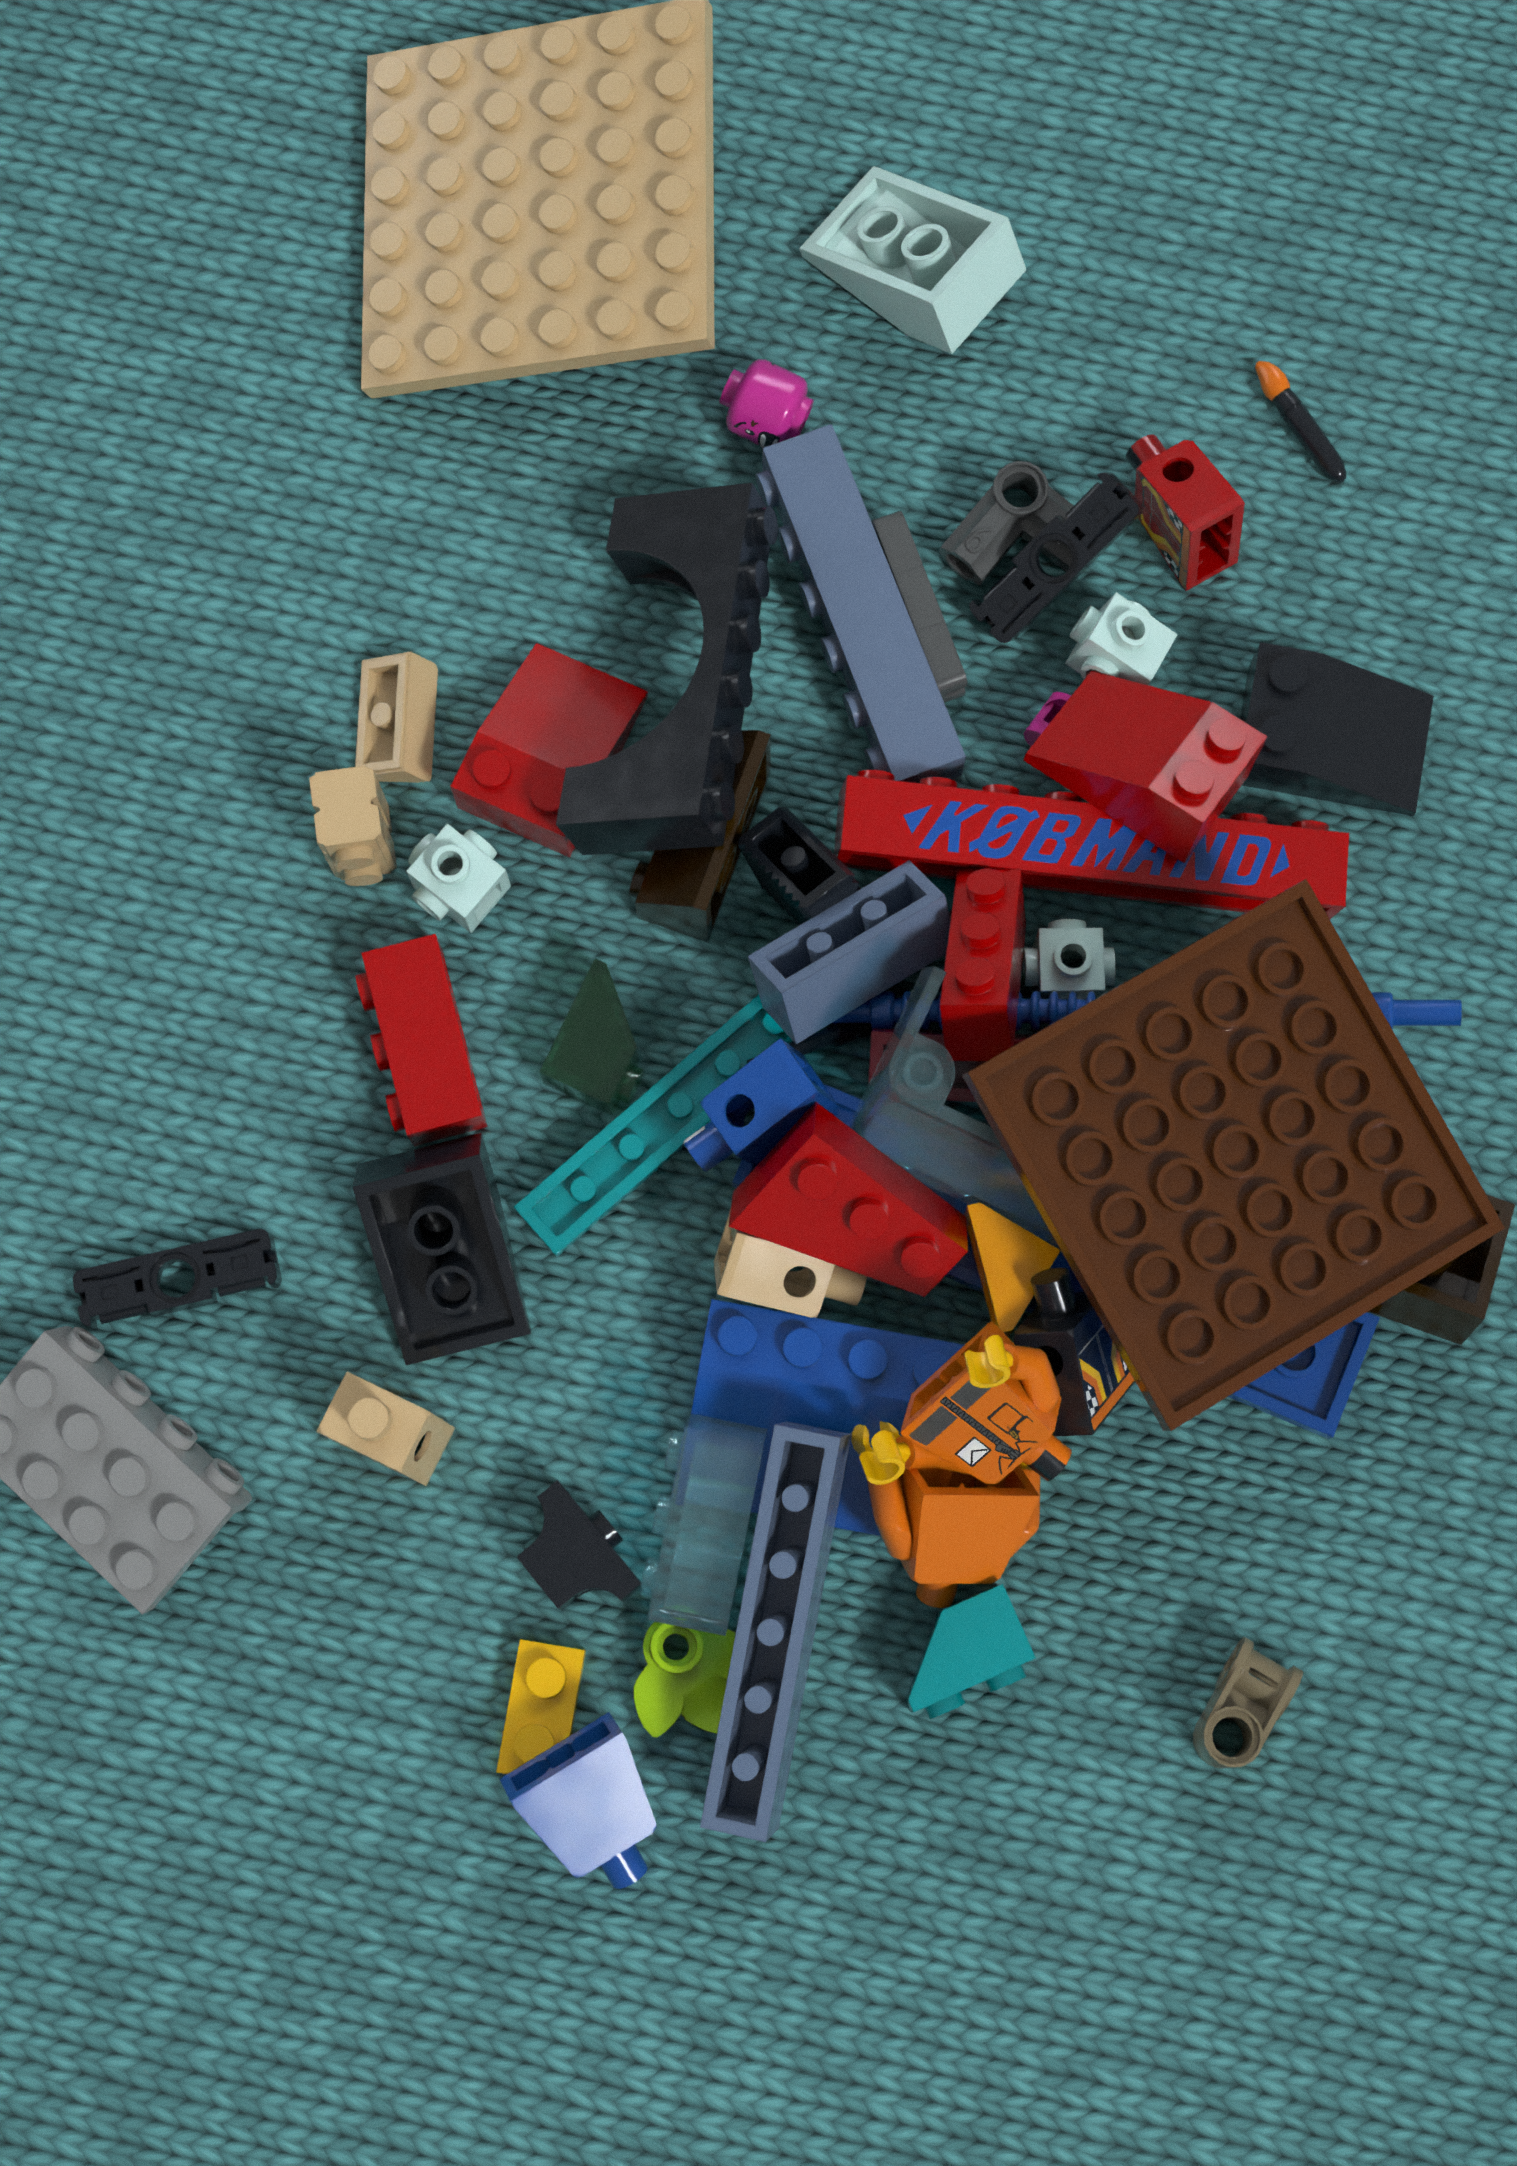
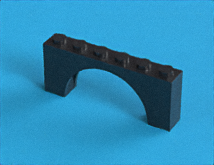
(680, 776)

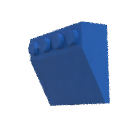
(812, 1372)

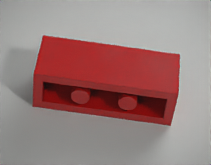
(983, 963)
(420, 1041)

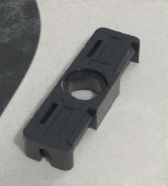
(1087, 531)
(134, 1284)

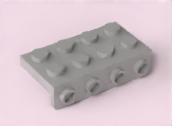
(111, 1466)

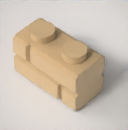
(353, 824)

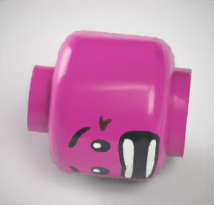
(766, 403)

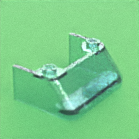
(934, 1143)

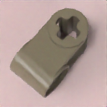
(1246, 1703)

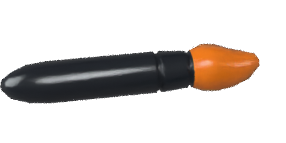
(1277, 389)

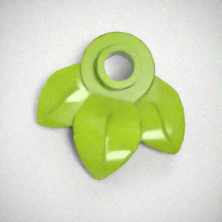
(683, 1686)

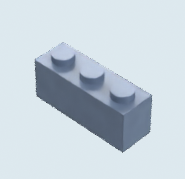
(852, 951)

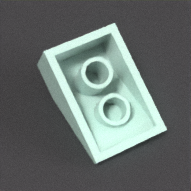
(917, 256)

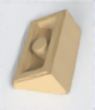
(397, 717)

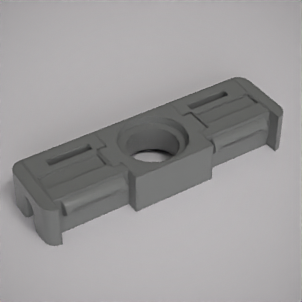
(921, 604)

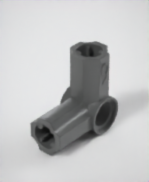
(997, 525)

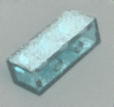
(703, 1523)

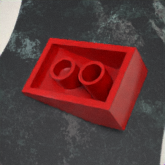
(544, 722)
(1148, 757)

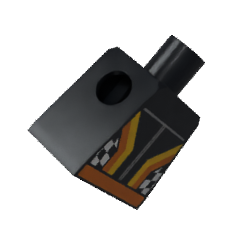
(1079, 1351)

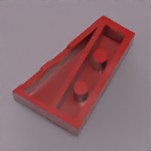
(849, 1206)

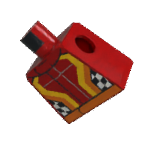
(1187, 508)

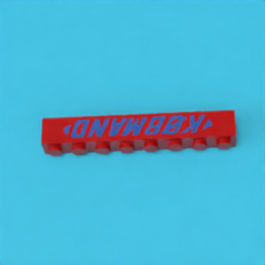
(1079, 847)

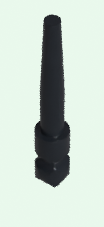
(835, 1034)

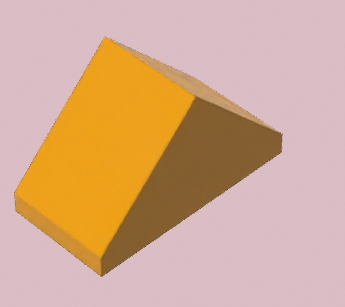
(1006, 1263)

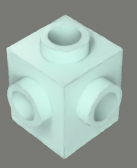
(1120, 641)
(457, 876)
(1068, 940)

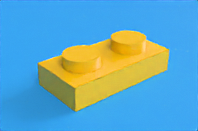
(540, 1701)

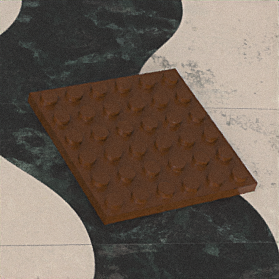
(1233, 1154)

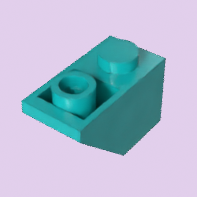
(969, 1646)

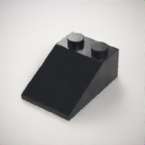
(1335, 730)
(442, 1248)

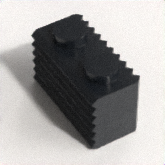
(795, 866)

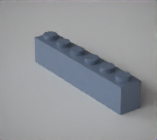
(859, 608)
(775, 1631)

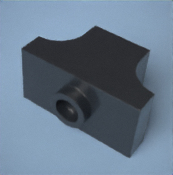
(576, 1552)

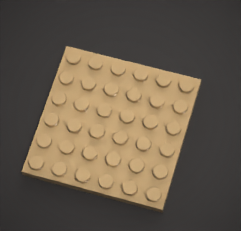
(539, 200)

